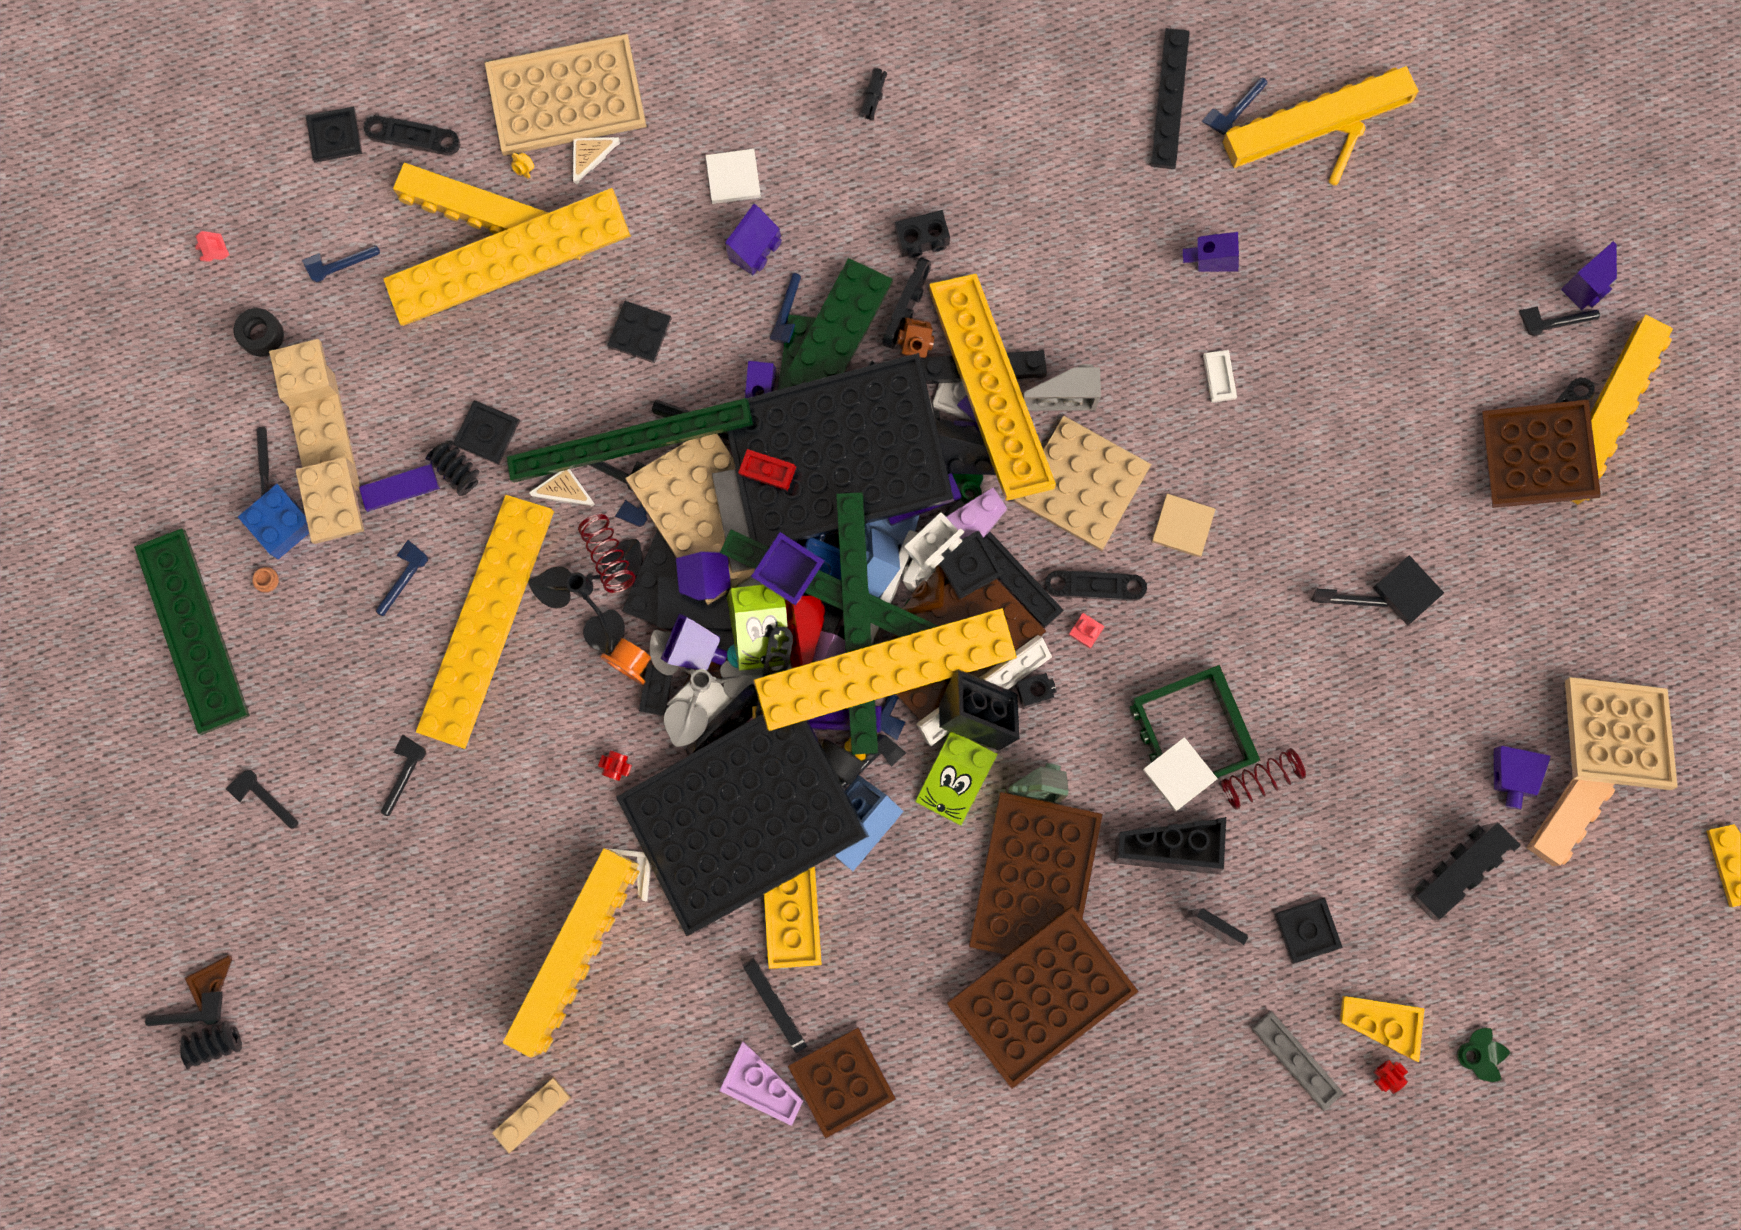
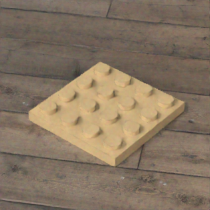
(1091, 480)
(1620, 734)

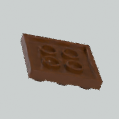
(842, 1082)

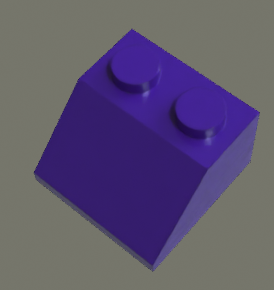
(753, 241)
(1593, 280)

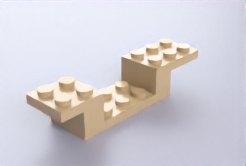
(325, 451)

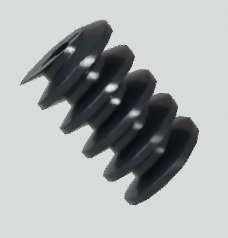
(453, 467)
(209, 1045)

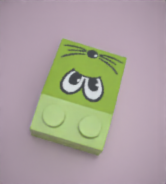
(752, 617)
(956, 778)

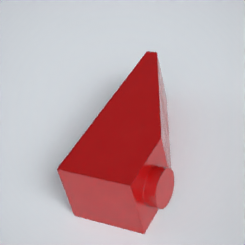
(805, 623)

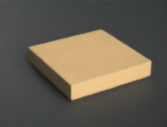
(1183, 525)

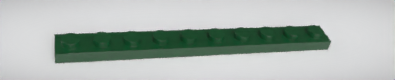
(629, 440)
(829, 589)
(856, 609)

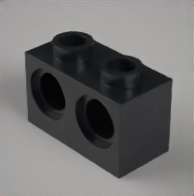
(920, 228)

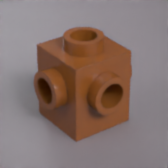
(915, 337)

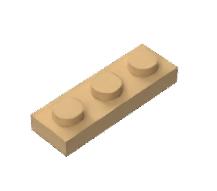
(531, 1115)

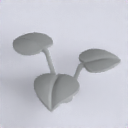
(684, 721)

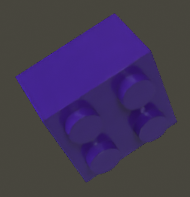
(787, 568)

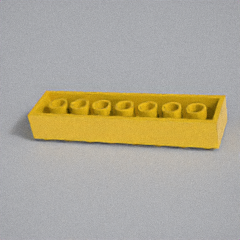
(571, 953)

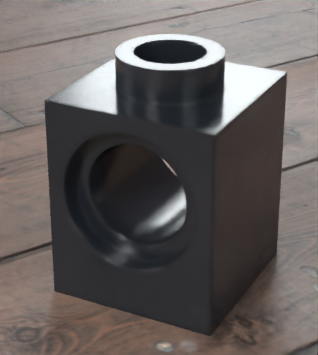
(1027, 698)

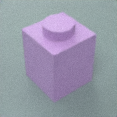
(828, 646)

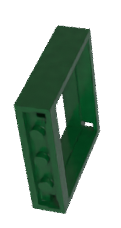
(1227, 704)

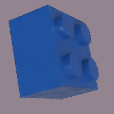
(276, 521)

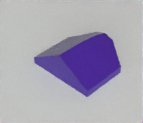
(703, 575)

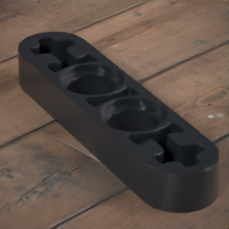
(772, 642)
(724, 720)
(774, 1005)

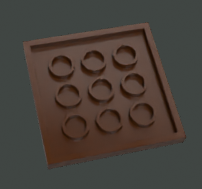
(1541, 454)

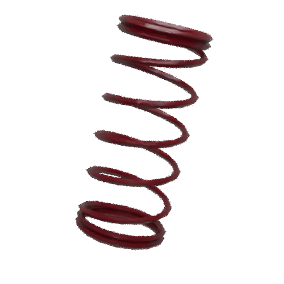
(610, 576)
(1299, 772)

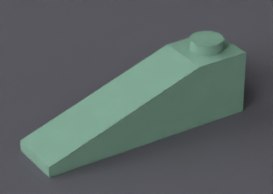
(1043, 784)

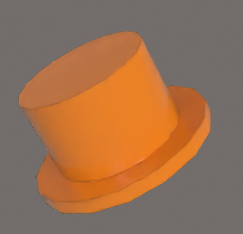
(628, 660)

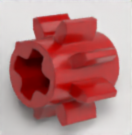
(614, 765)
(1391, 1076)

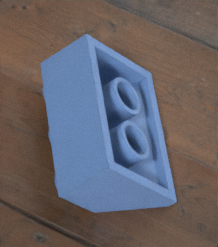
(877, 815)

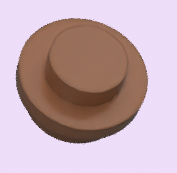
(265, 579)

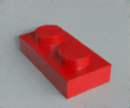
(767, 469)

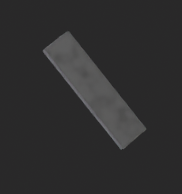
(731, 509)
(1297, 1060)

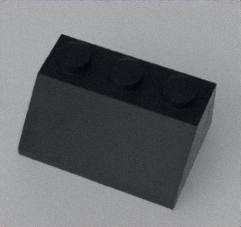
(980, 711)

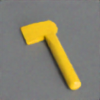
(1354, 130)

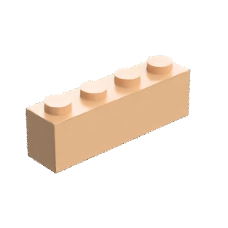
(1568, 820)

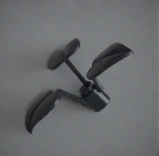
(556, 583)

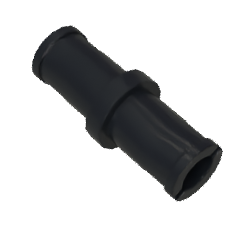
(873, 94)

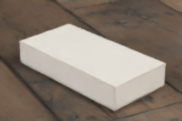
(1219, 376)

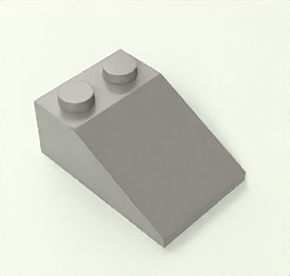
(1070, 391)

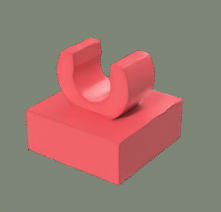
(211, 246)
(1086, 630)

